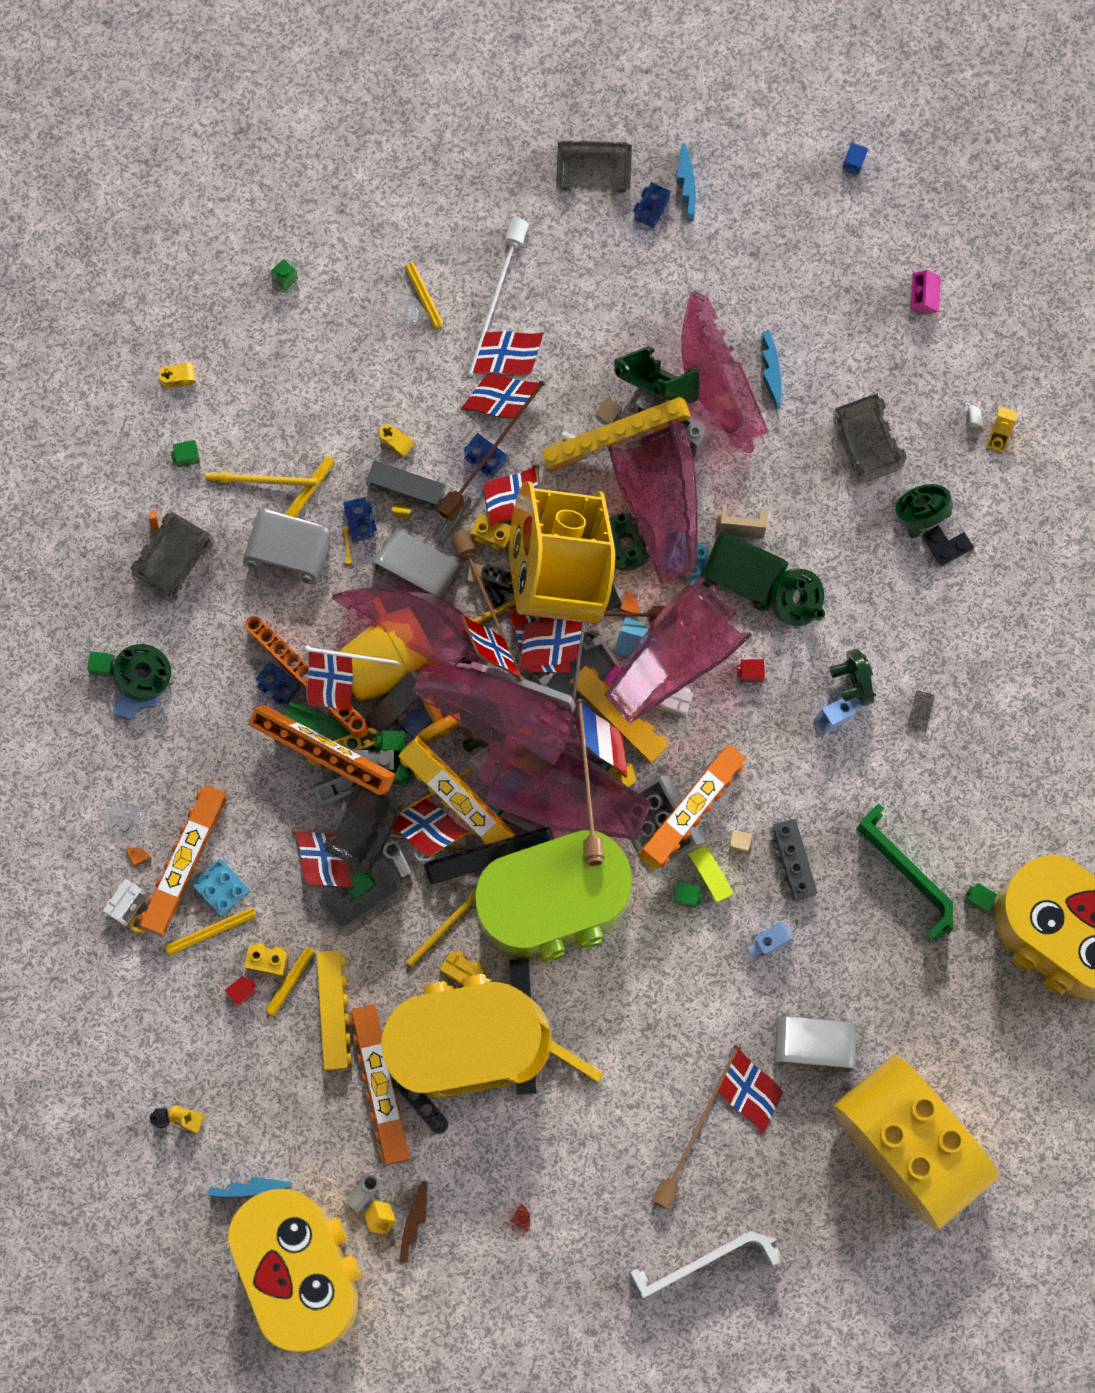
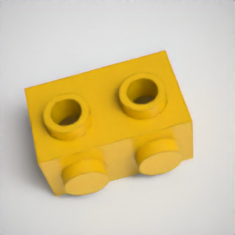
(496, 537)
(266, 960)

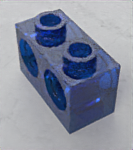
(655, 206)
(482, 443)
(355, 520)
(281, 680)

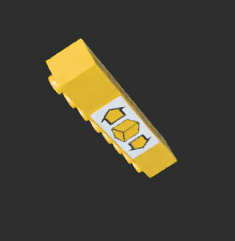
(615, 433)
(454, 792)

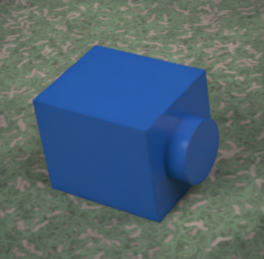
(855, 158)

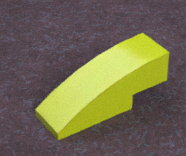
(711, 874)

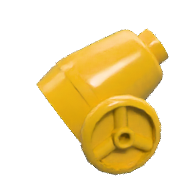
(378, 678)

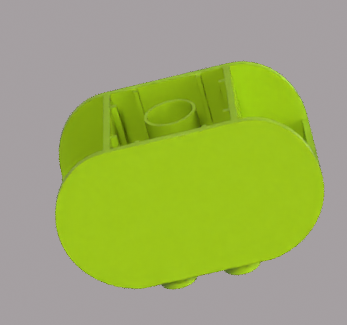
(552, 898)

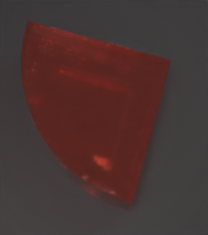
(522, 1218)

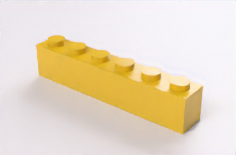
(637, 734)
(332, 1010)

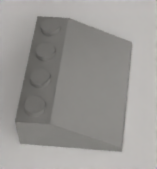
(664, 799)

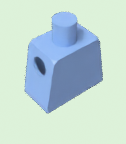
(836, 714)
(779, 935)

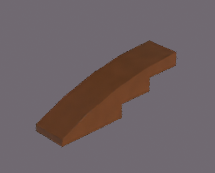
(416, 1214)

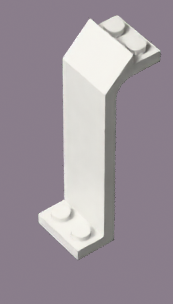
(764, 1242)

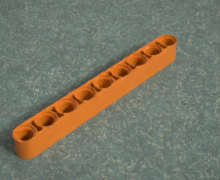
(299, 670)

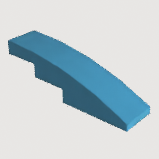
(686, 178)
(772, 374)
(256, 1187)

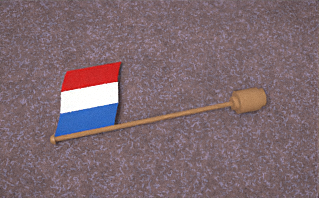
(607, 745)

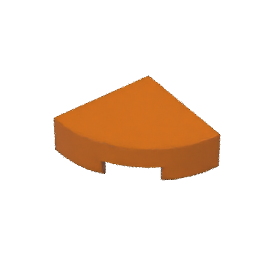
(154, 522)
(629, 604)
(137, 856)

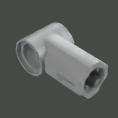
(397, 862)
(362, 1194)

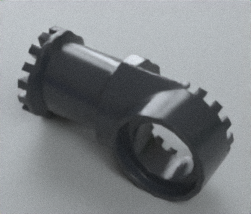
(162, 1117)

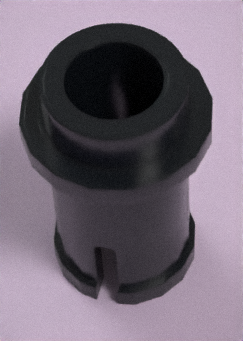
(495, 595)

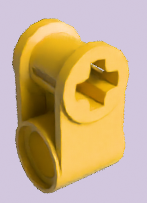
(179, 375)
(398, 442)
(186, 1118)

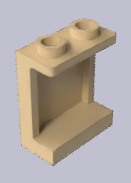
(742, 526)

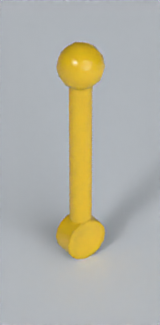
(348, 560)

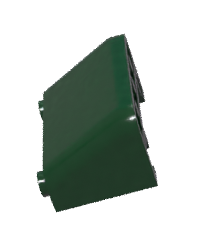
(646, 373)
(743, 569)

